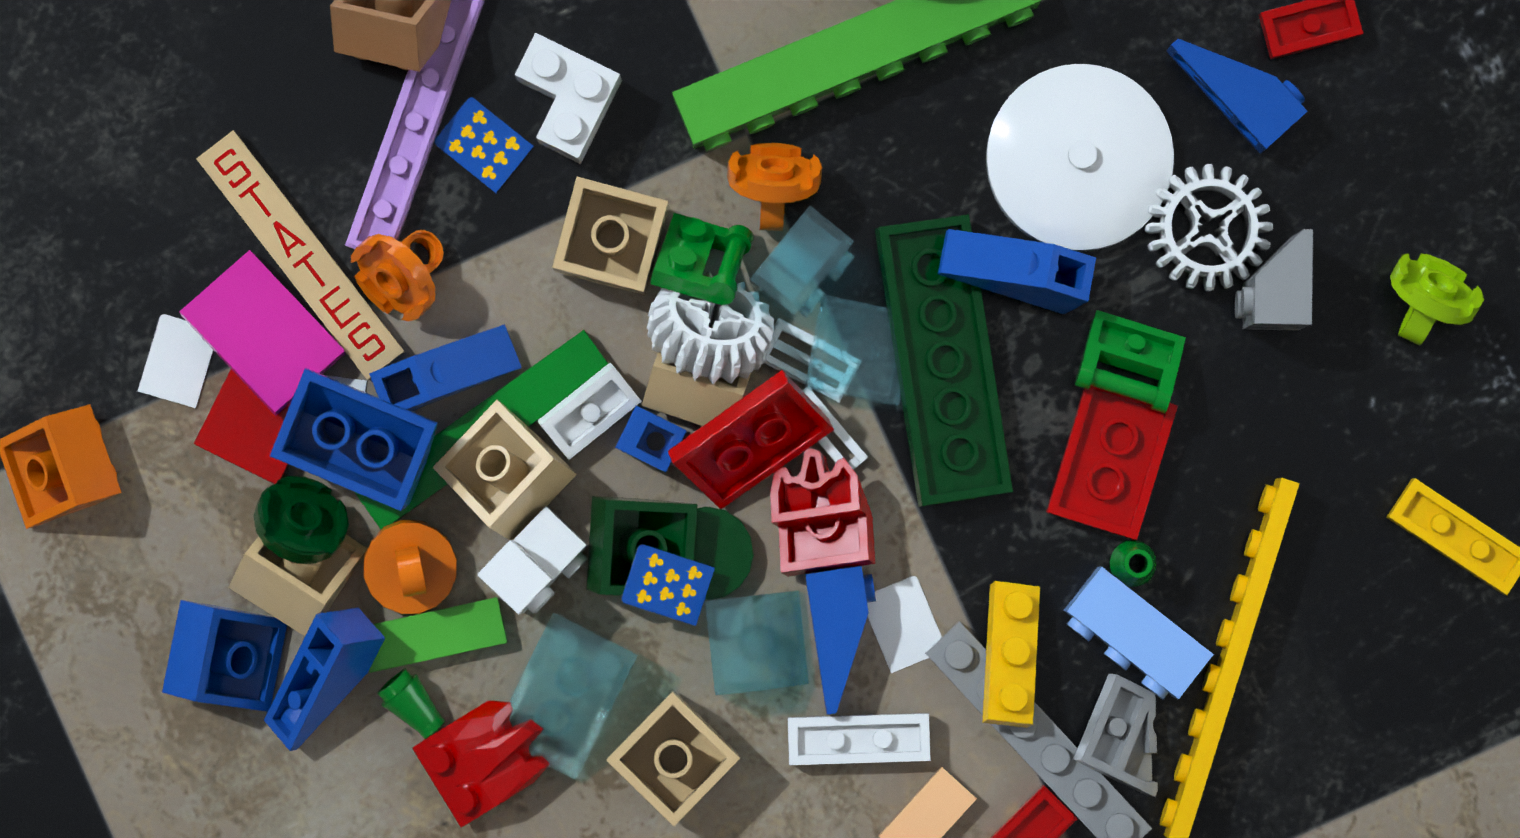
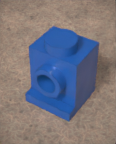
(635, 435)

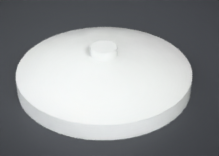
(1079, 157)

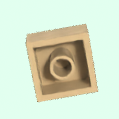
(610, 236)
(673, 758)

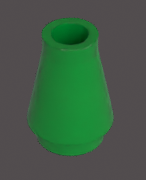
(1120, 563)
(410, 702)

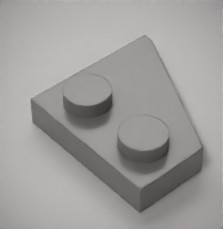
(1122, 735)

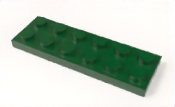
(942, 367)

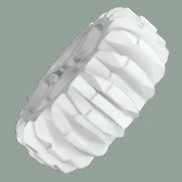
(1222, 245)
(728, 350)

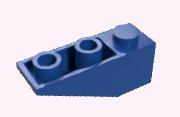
(1019, 269)
(447, 369)

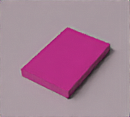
(261, 331)

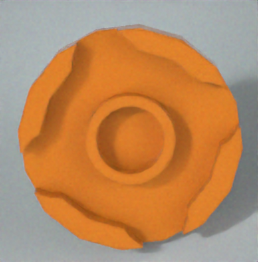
(774, 177)
(395, 275)
(410, 567)

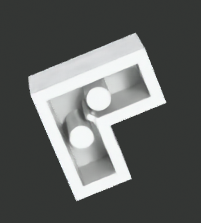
(579, 90)
(534, 561)

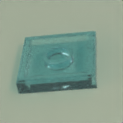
(854, 352)

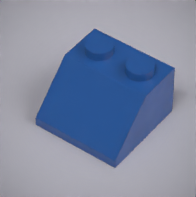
(224, 656)

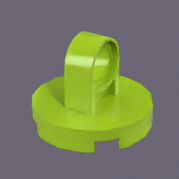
(1434, 293)

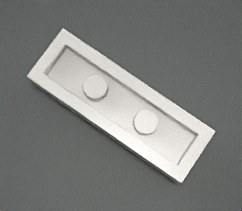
(859, 739)

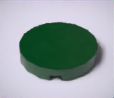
(300, 520)
(726, 546)

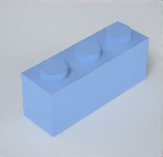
(1136, 634)

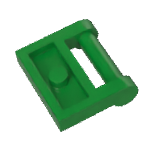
(686, 255)
(1135, 349)

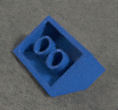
(355, 440)

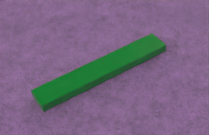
(526, 396)

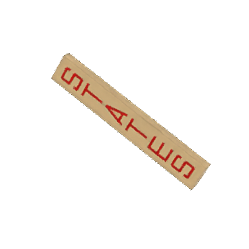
(300, 254)

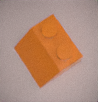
(58, 466)

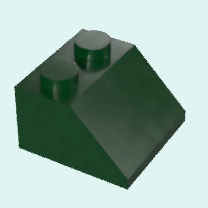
(624, 524)

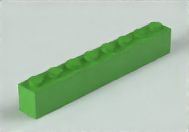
(835, 63)

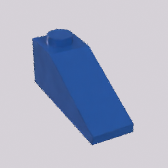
(1247, 96)
(838, 619)
(323, 673)

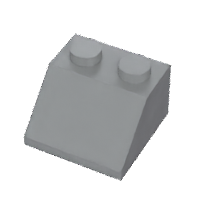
(1280, 289)

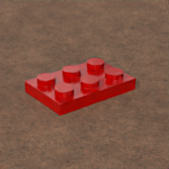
(751, 440)
(1110, 462)

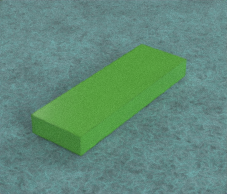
(440, 634)

